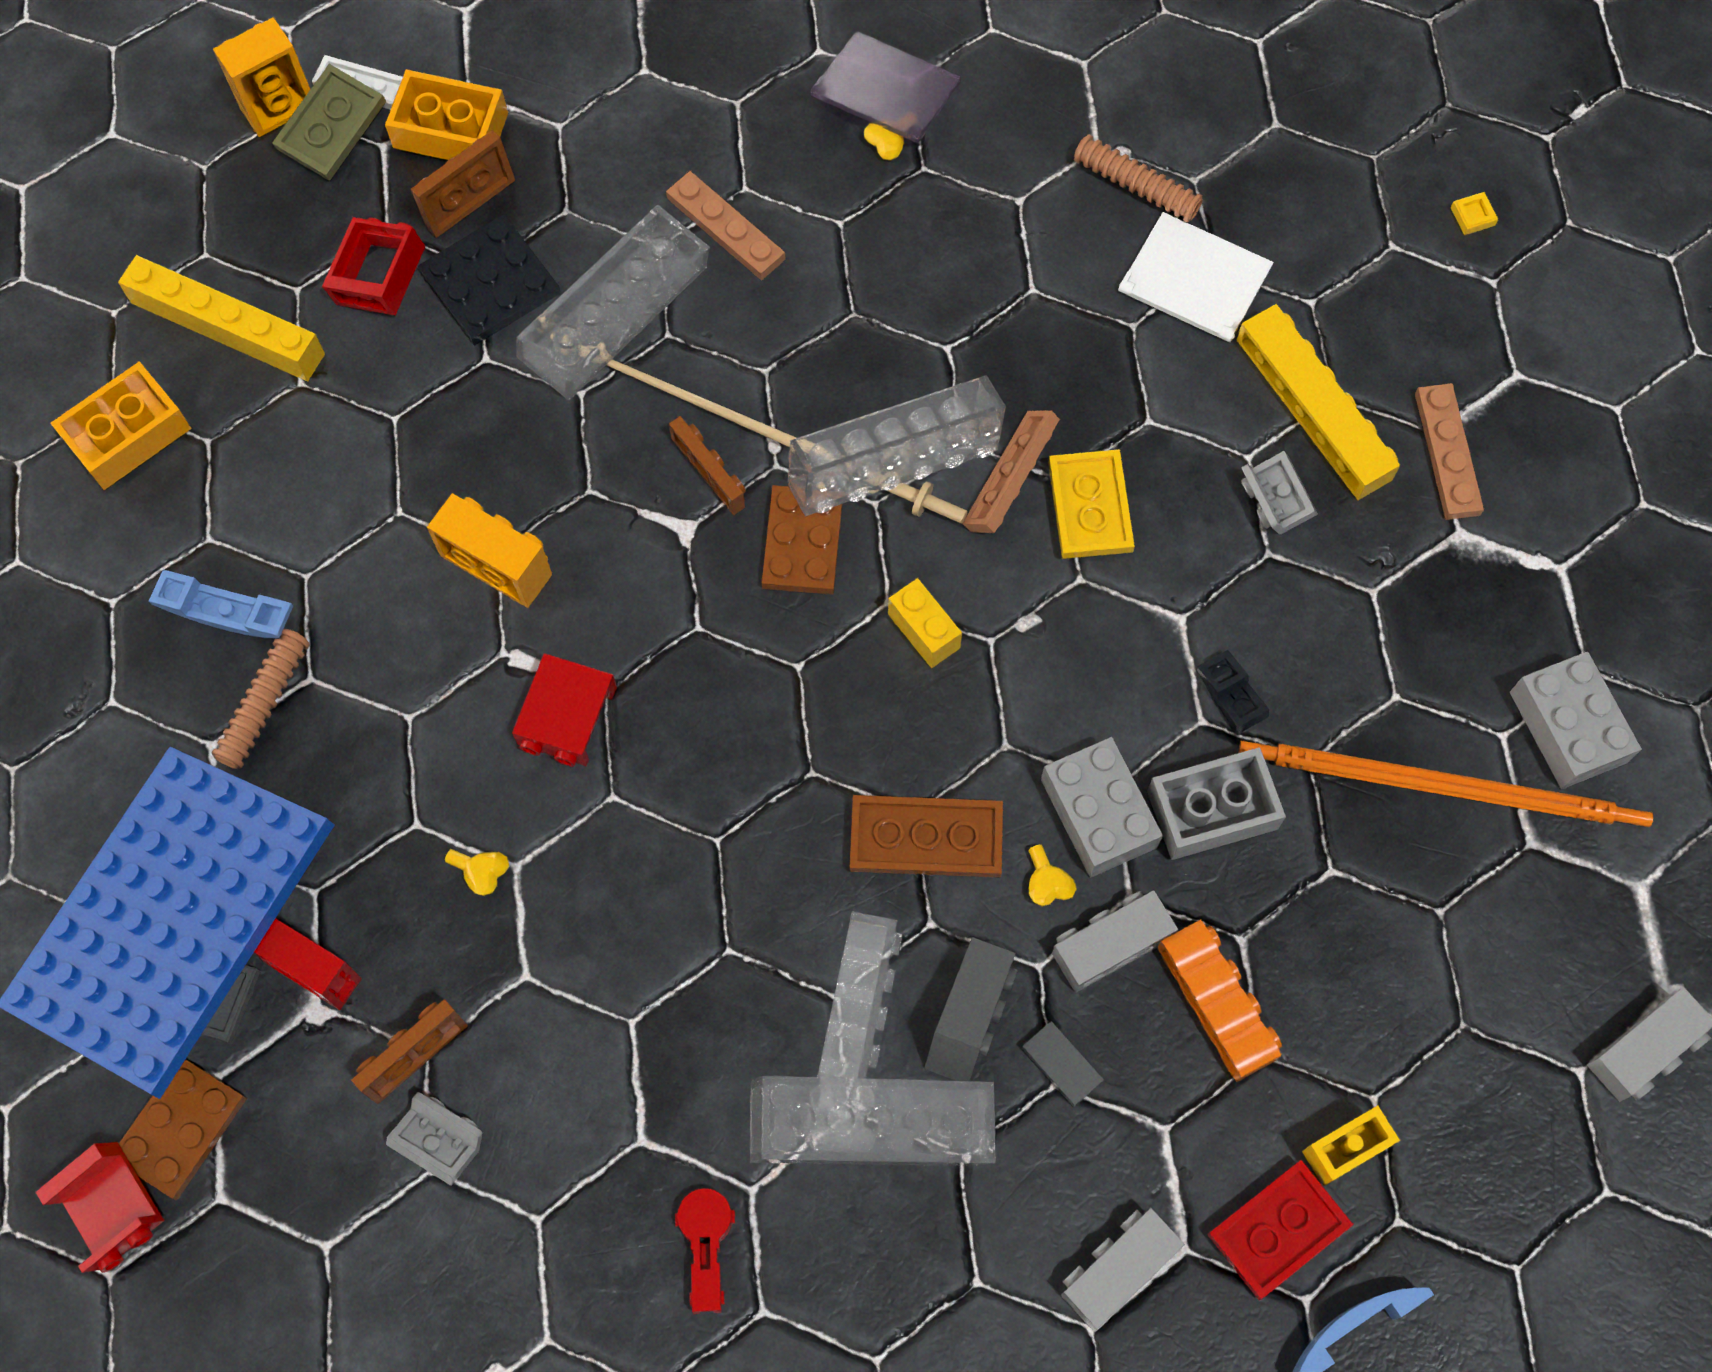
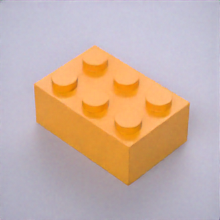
(263, 75)
(443, 114)
(121, 425)
(490, 549)

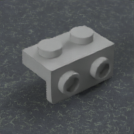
(1279, 493)
(436, 1138)

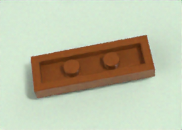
(708, 464)

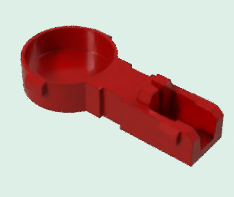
(705, 1215)

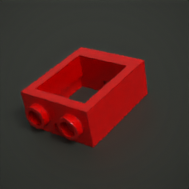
(369, 296)
(307, 964)

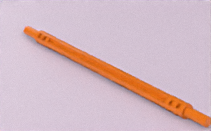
(1449, 784)

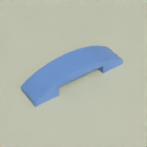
(220, 608)
(1396, 1303)

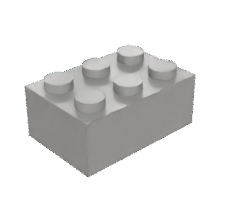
(1575, 720)
(1215, 803)
(1101, 807)

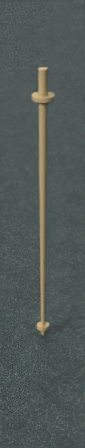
(921, 498)

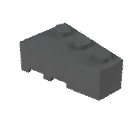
(970, 1009)

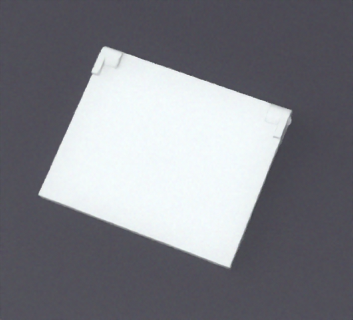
(1196, 277)

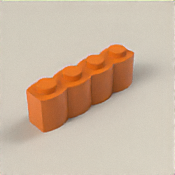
(1219, 1001)

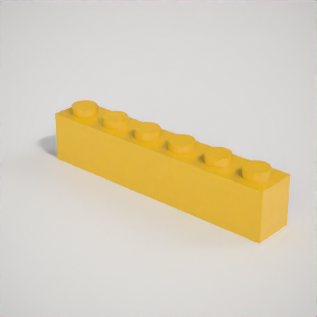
(222, 318)
(1318, 402)

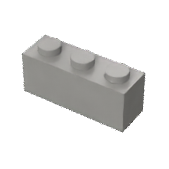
(1113, 939)
(1653, 1046)
(1121, 1268)

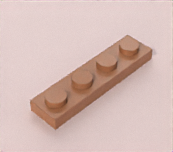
(725, 225)
(1449, 451)
(1011, 472)

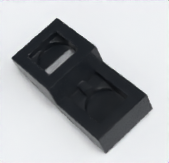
(1231, 691)

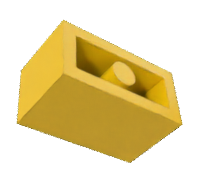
(924, 623)
(1350, 1145)

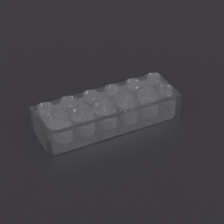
(612, 302)
(895, 445)
(871, 1121)

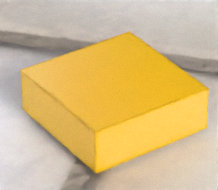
(1474, 213)

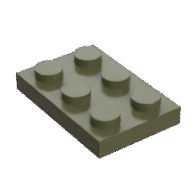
(329, 122)

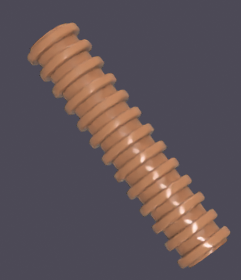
(1138, 178)
(260, 699)

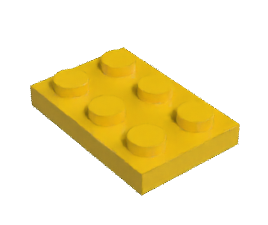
(1091, 504)

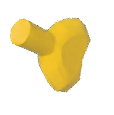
(887, 143)
(480, 870)
(1048, 880)

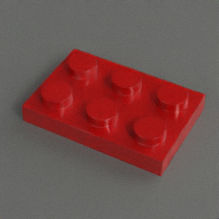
(1280, 1230)

